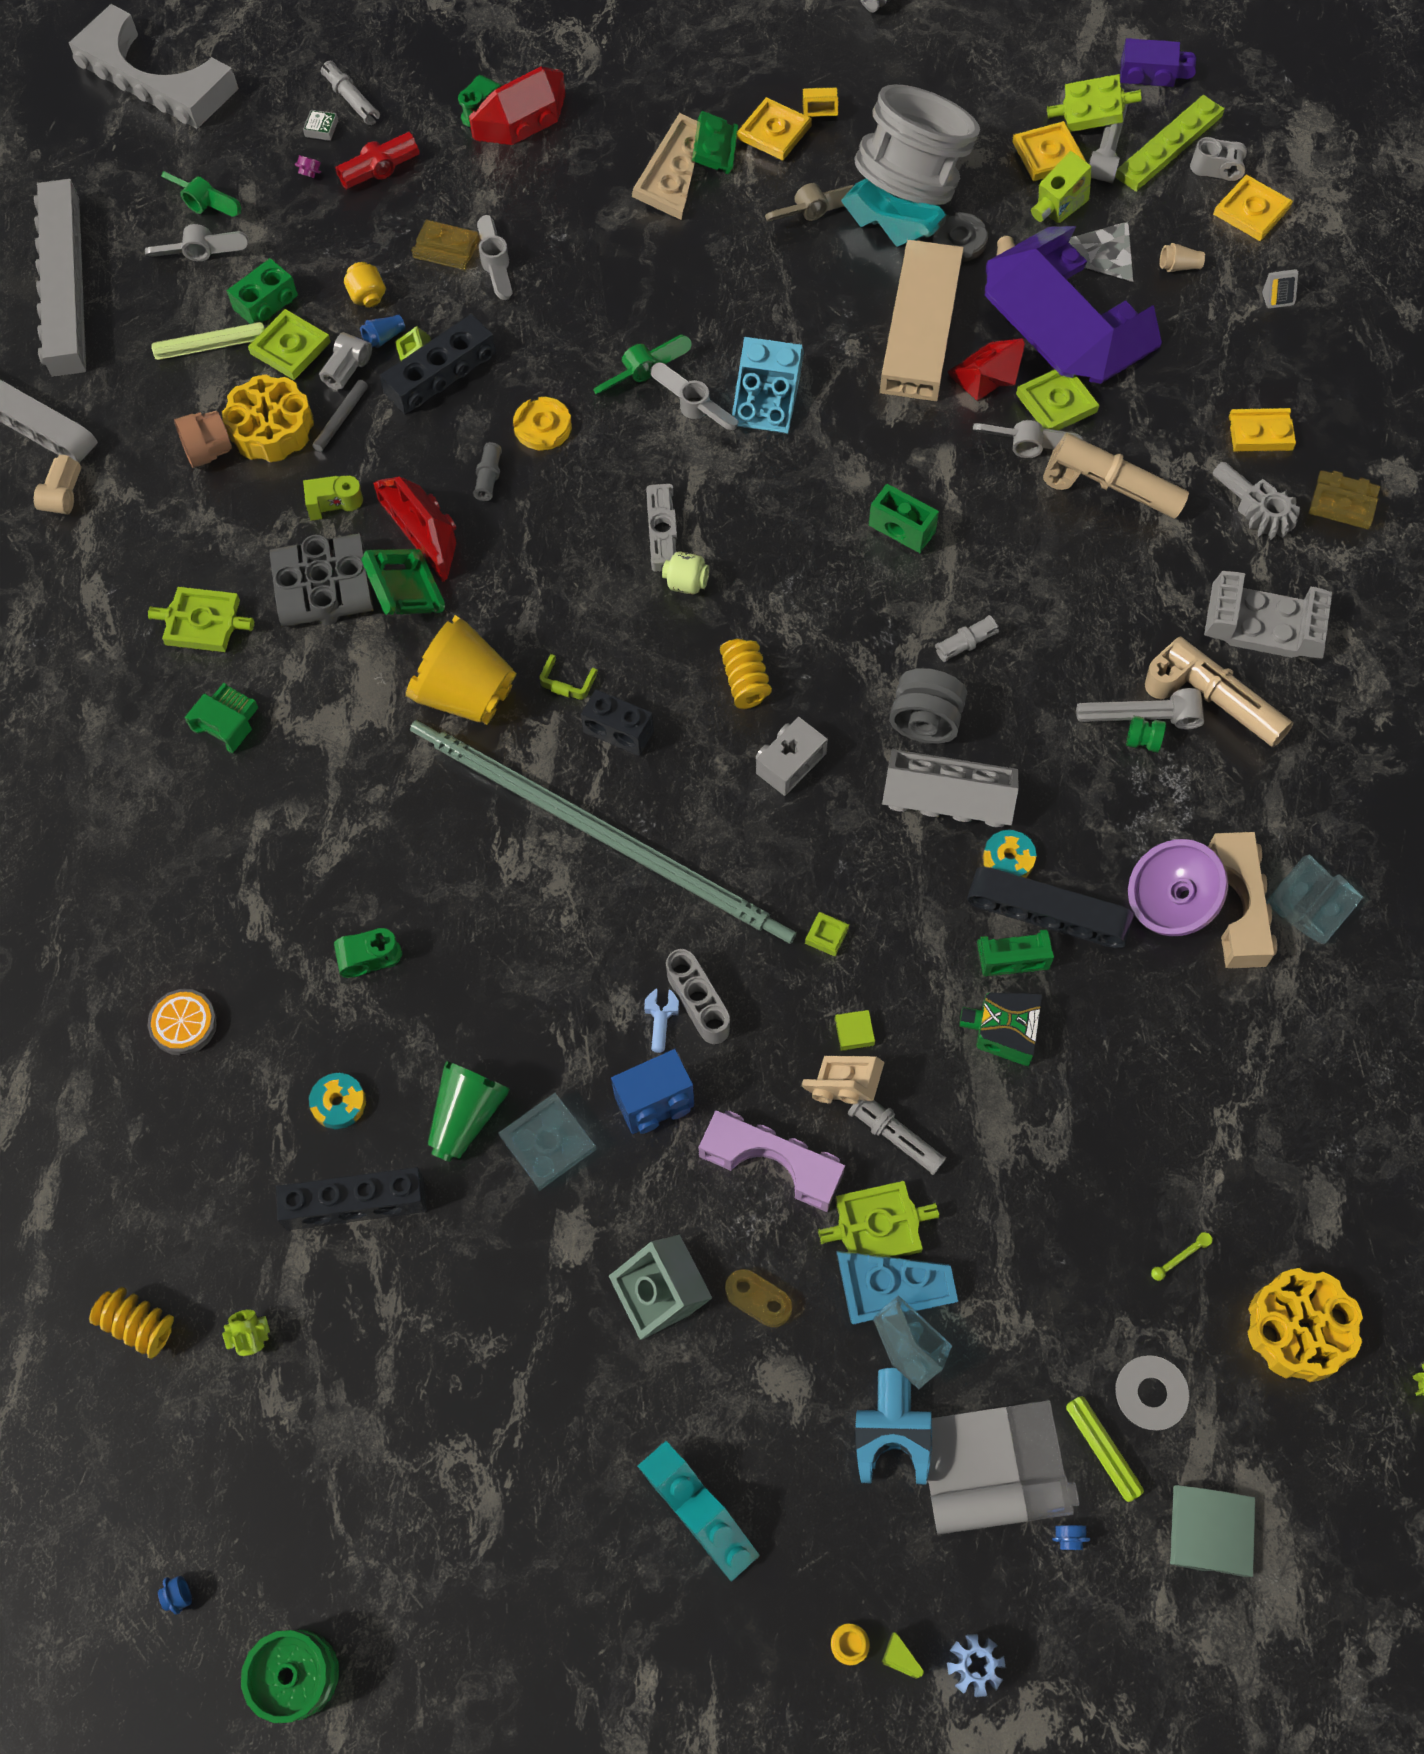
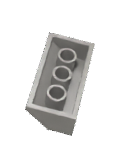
(951, 788)

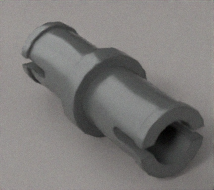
(487, 471)

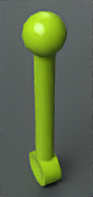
(1202, 1240)

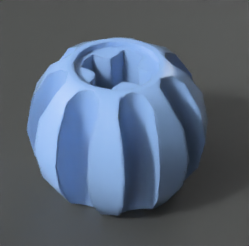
(987, 1669)

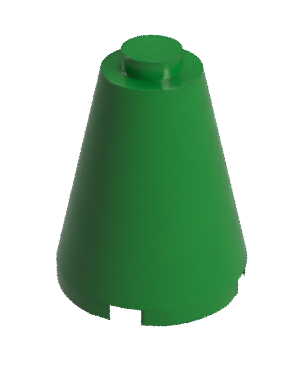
(462, 1110)

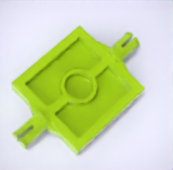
(1094, 103)
(201, 619)
(879, 1221)

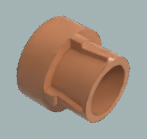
(202, 437)

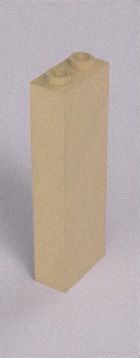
(921, 320)

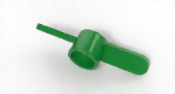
(200, 195)
(640, 360)

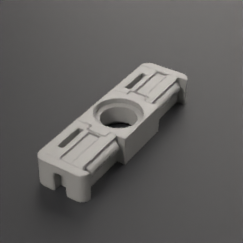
(661, 510)

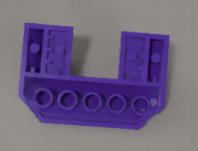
(1037, 299)

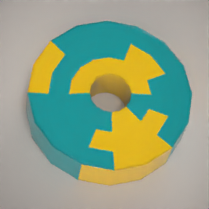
(1010, 842)
(337, 1115)

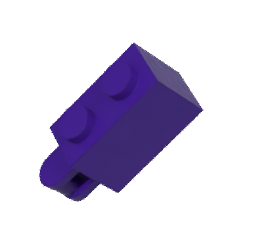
(1155, 62)

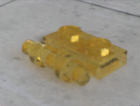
(1343, 505)

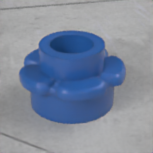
(1071, 1536)
(174, 1594)

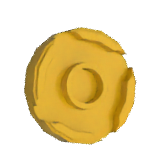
(542, 423)

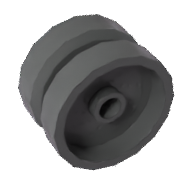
(928, 706)

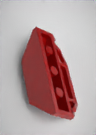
(520, 107)
(420, 521)

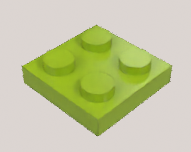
(289, 344)
(1057, 400)

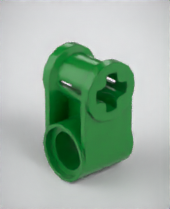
(474, 95)
(365, 952)

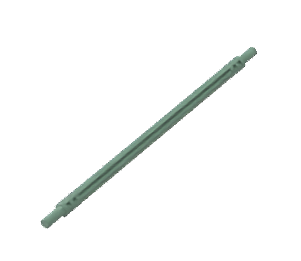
(604, 832)

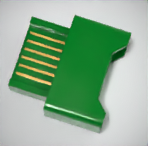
(223, 716)

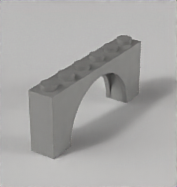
(186, 95)

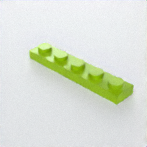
(1169, 143)

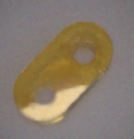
(756, 1299)

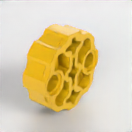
(264, 399)
(1283, 1312)

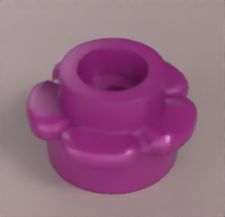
(308, 166)

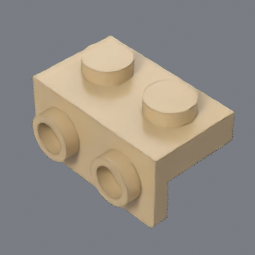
(846, 1079)

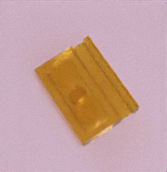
(445, 244)

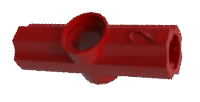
(377, 160)

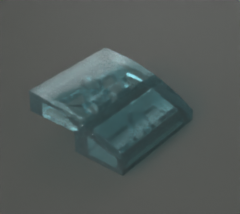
(1314, 899)

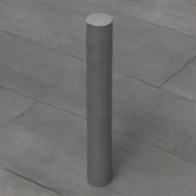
(340, 415)

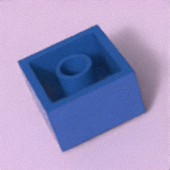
(653, 1092)

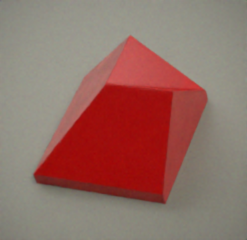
(989, 368)

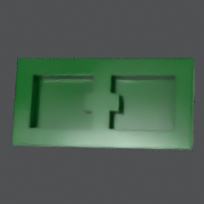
(1015, 954)

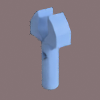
(660, 1018)

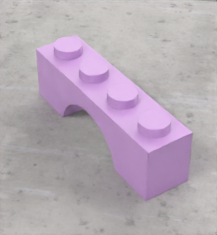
(733, 1141)

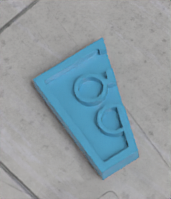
(876, 1280)

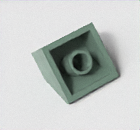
(660, 1286)

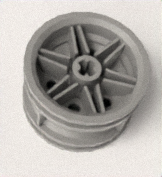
(916, 144)

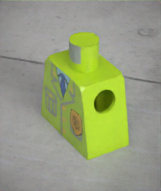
(1063, 189)

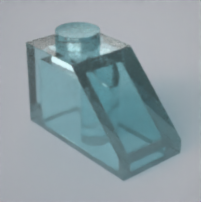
(911, 1342)

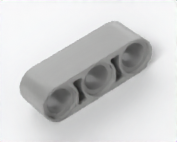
(697, 981)

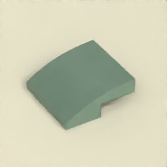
(1213, 1531)

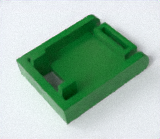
(403, 590)

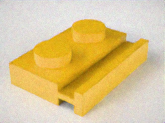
(1262, 429)

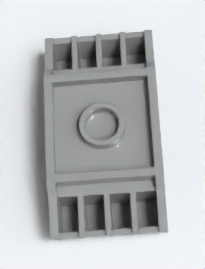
(1266, 619)

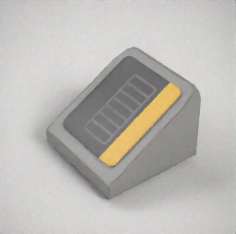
(1280, 288)

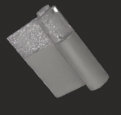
(997, 1469)

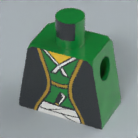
(1005, 1025)

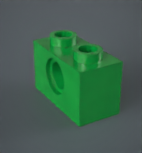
(903, 518)

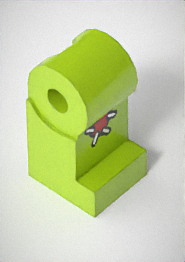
(331, 494)

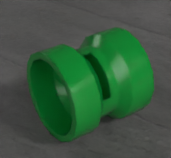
(1144, 733)

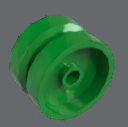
(313, 1681)

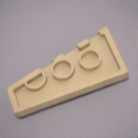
(670, 170)

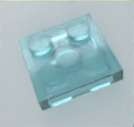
(547, 1141)

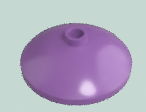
(1165, 874)

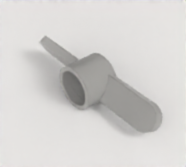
(200, 243)
(494, 264)
(692, 389)
(1028, 437)

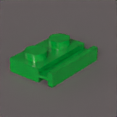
(714, 142)

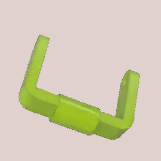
(563, 688)

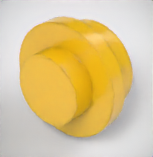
(850, 1644)

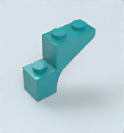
(898, 217)
(699, 1510)

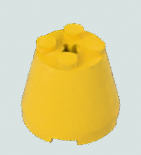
(461, 674)

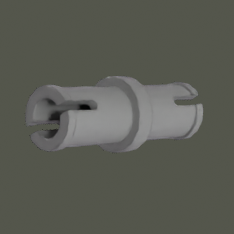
(966, 638)

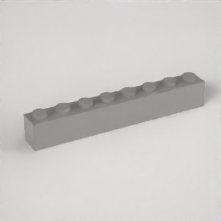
(60, 278)

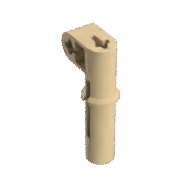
(1077, 457)
(1217, 685)

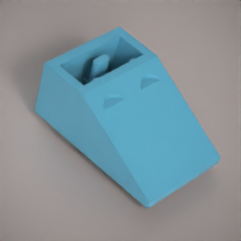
(767, 384)

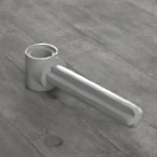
(1105, 160)
(1182, 709)

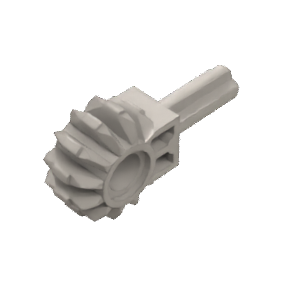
(1260, 503)

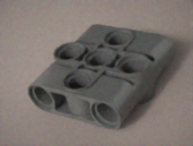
(337, 582)

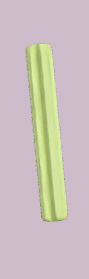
(207, 341)

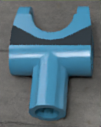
(893, 1428)

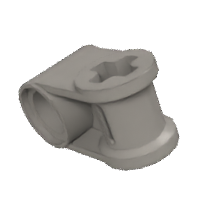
(1216, 157)

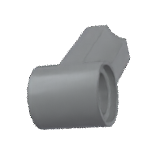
(347, 356)

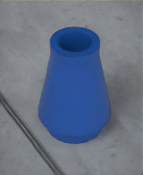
(382, 330)

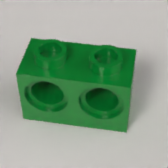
(262, 292)

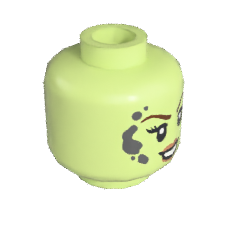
(686, 573)

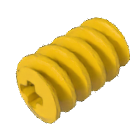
(745, 672)
(132, 1322)

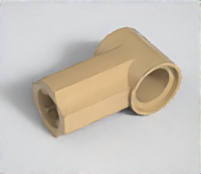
(57, 491)

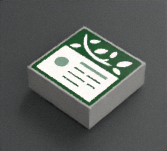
(320, 125)

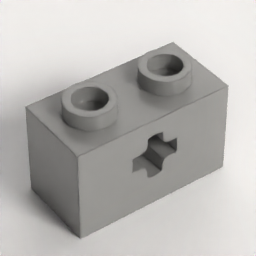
(790, 755)

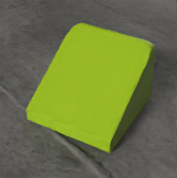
(411, 342)
(899, 1658)

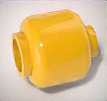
(364, 284)

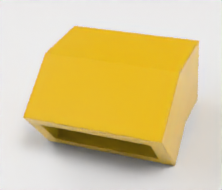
(820, 102)

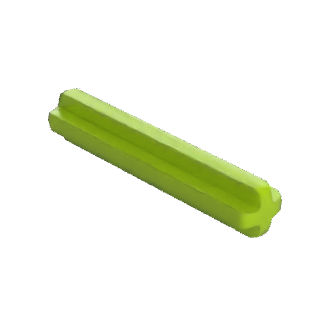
(1105, 1449)

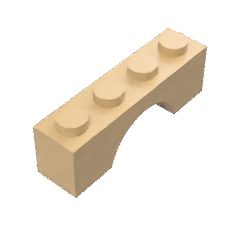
(1249, 939)

